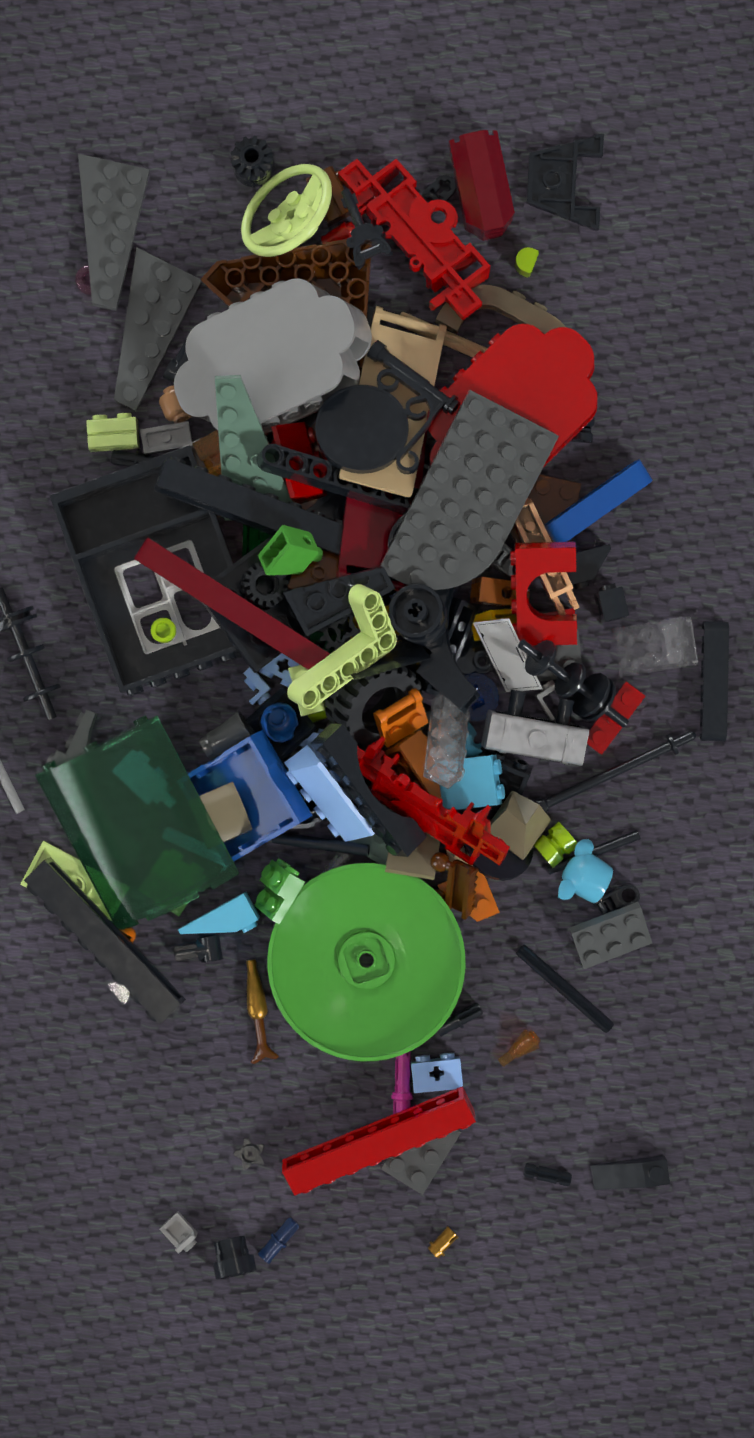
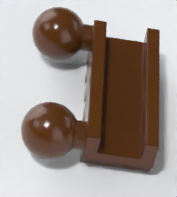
(460, 883)

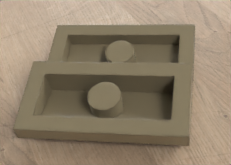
(227, 811)
(418, 862)

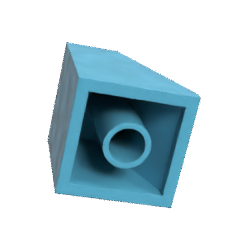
(478, 784)

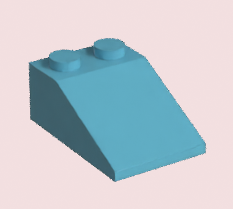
(229, 917)

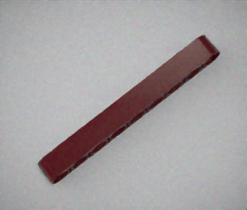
(229, 604)

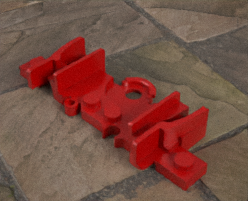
(412, 229)
(428, 810)

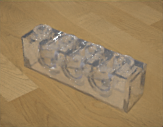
(446, 743)

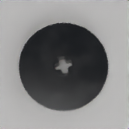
(510, 867)

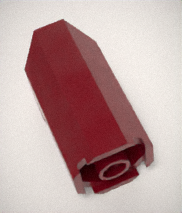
(482, 184)

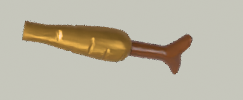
(257, 1010)

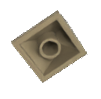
(519, 823)

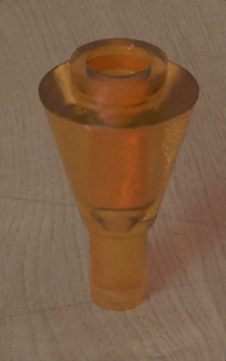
(524, 1044)

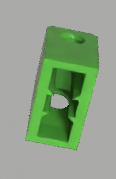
(289, 552)

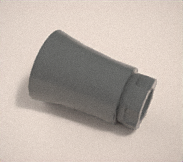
(225, 735)

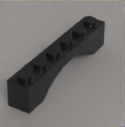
(339, 752)

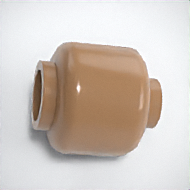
(171, 406)

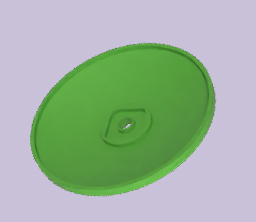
(375, 1008)

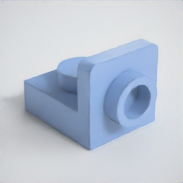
(255, 681)

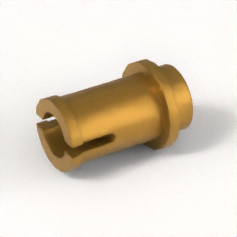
(442, 1242)

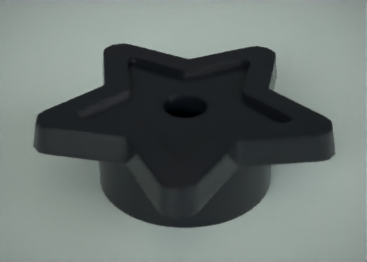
(247, 1160)

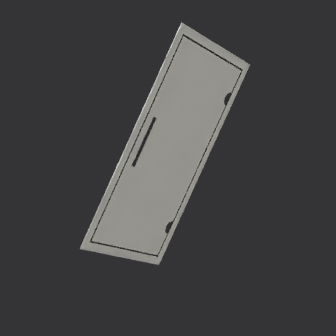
(508, 660)

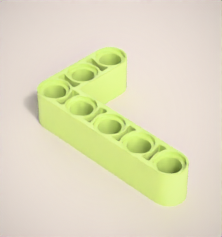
(354, 656)

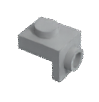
(179, 1232)

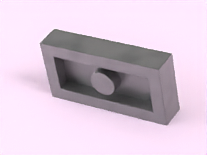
(165, 437)

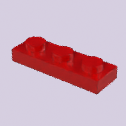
(604, 728)

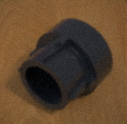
(233, 1258)

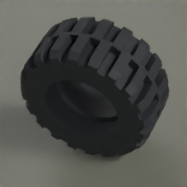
(348, 702)

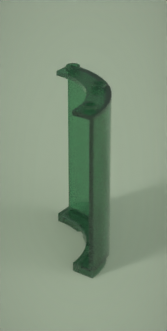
(137, 823)

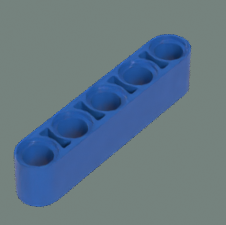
(598, 502)

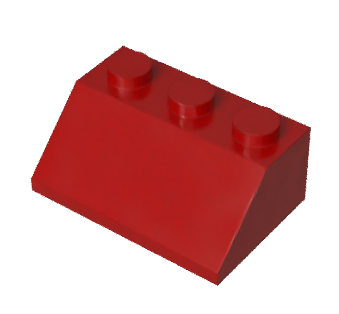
(299, 438)

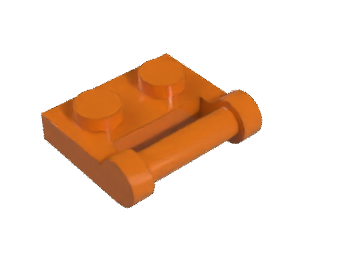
(401, 718)

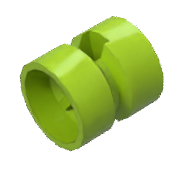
(555, 844)

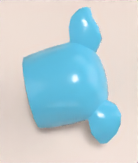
(585, 874)

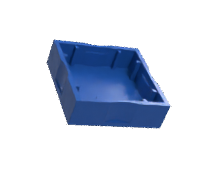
(264, 789)

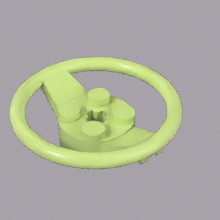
(294, 218)

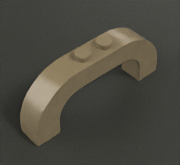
(506, 303)

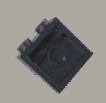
(513, 776)

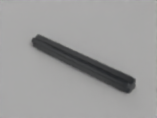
(565, 988)

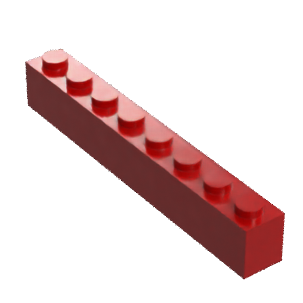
(378, 1141)

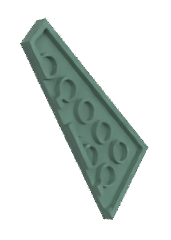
(243, 439)

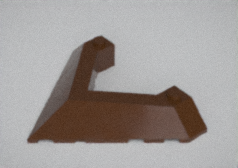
(324, 265)

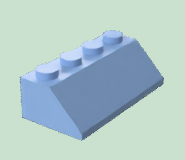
(327, 795)

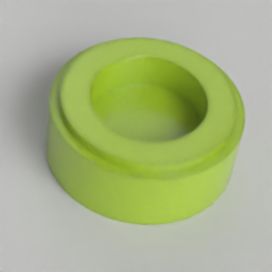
(163, 630)

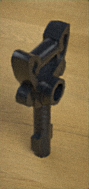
(363, 233)

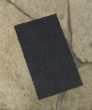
(401, 655)

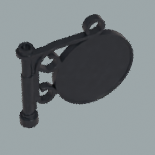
(368, 427)

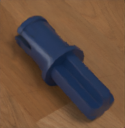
(279, 1240)

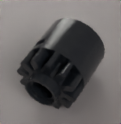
(254, 173)

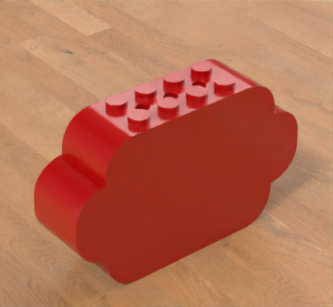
(532, 376)

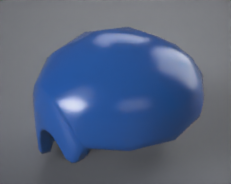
(279, 722)

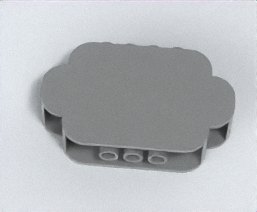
(286, 344)

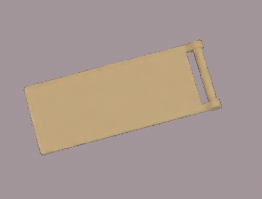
(423, 357)

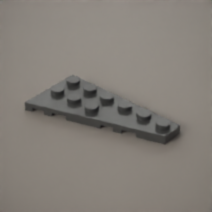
(111, 212)
(155, 311)

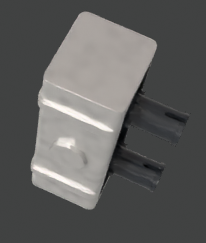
(533, 736)

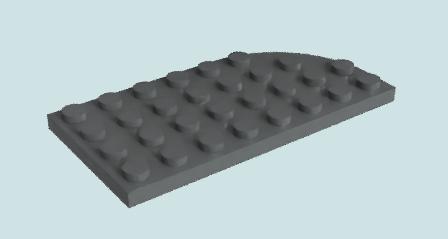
(469, 496)

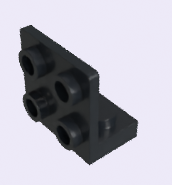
(301, 732)

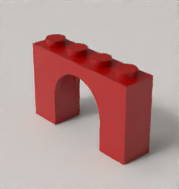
(530, 562)

